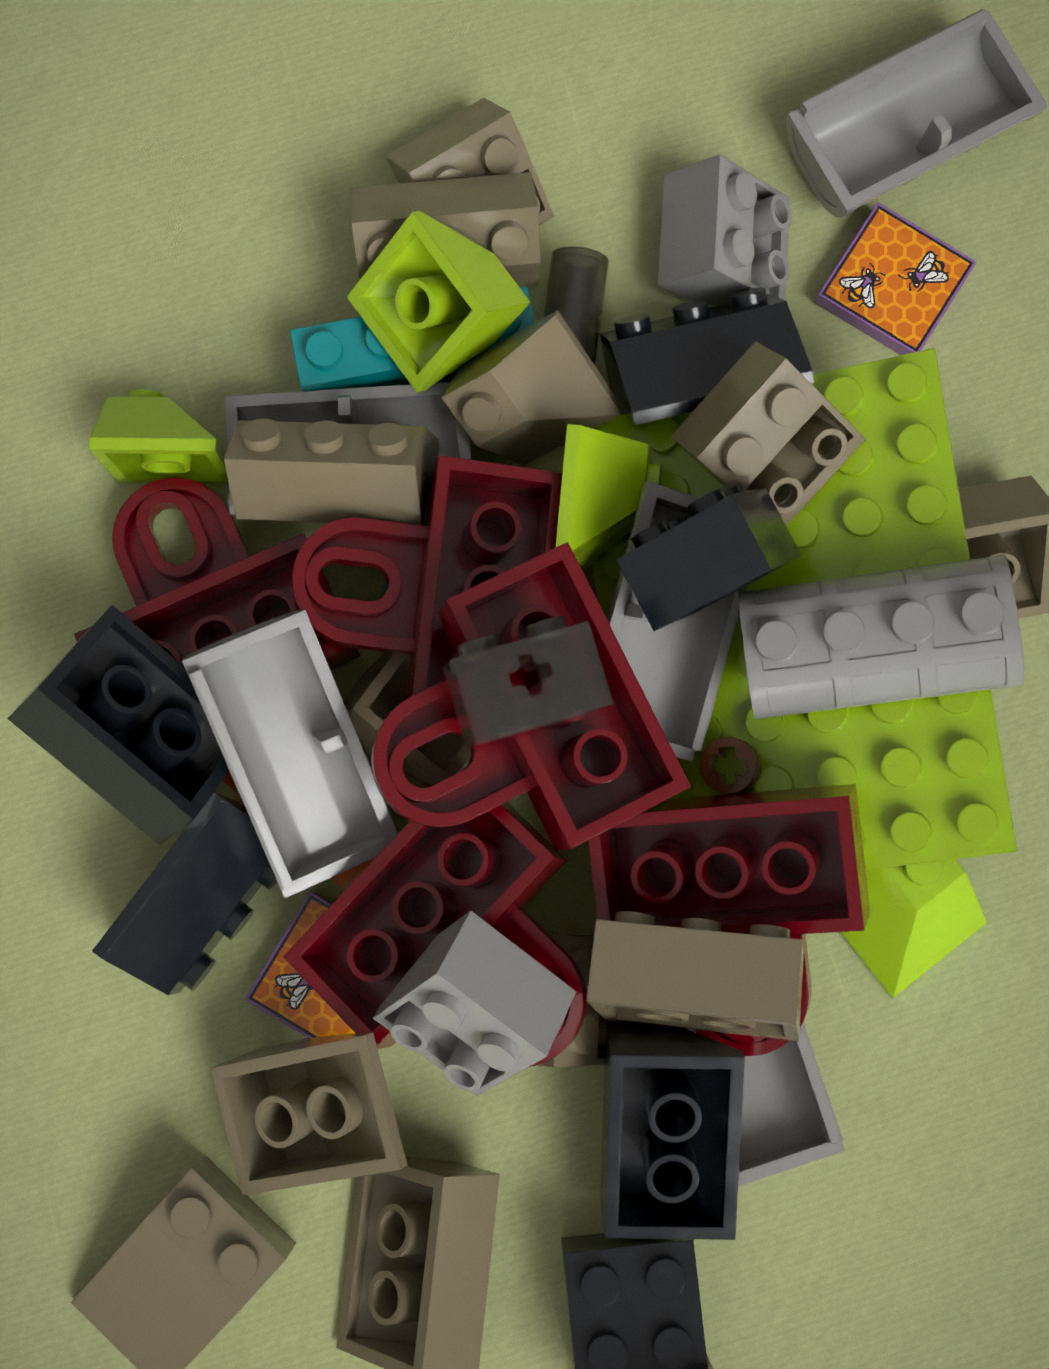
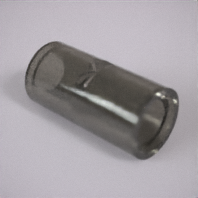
(578, 292)

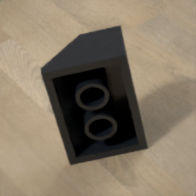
(677, 360)
(127, 726)
(191, 900)
(670, 1134)

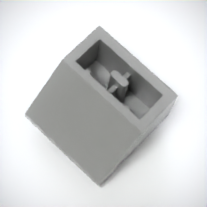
(722, 233)
(476, 1006)

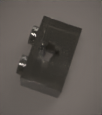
(568, 687)

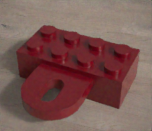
(475, 527)
(215, 590)
(577, 771)
(743, 863)
(415, 893)

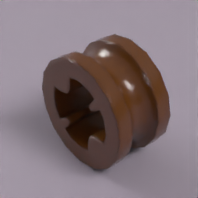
(717, 780)

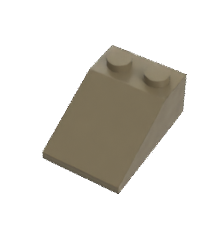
(308, 1113)
(184, 1271)

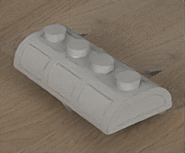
(911, 113)
(356, 406)
(882, 637)
(680, 662)
(291, 750)
(785, 1112)

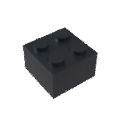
(705, 558)
(633, 1303)

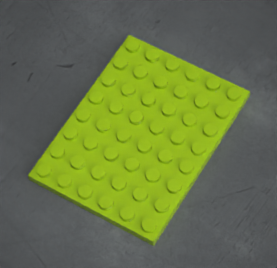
(920, 766)

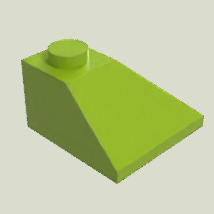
(435, 299)
(154, 439)
(600, 490)
(914, 920)

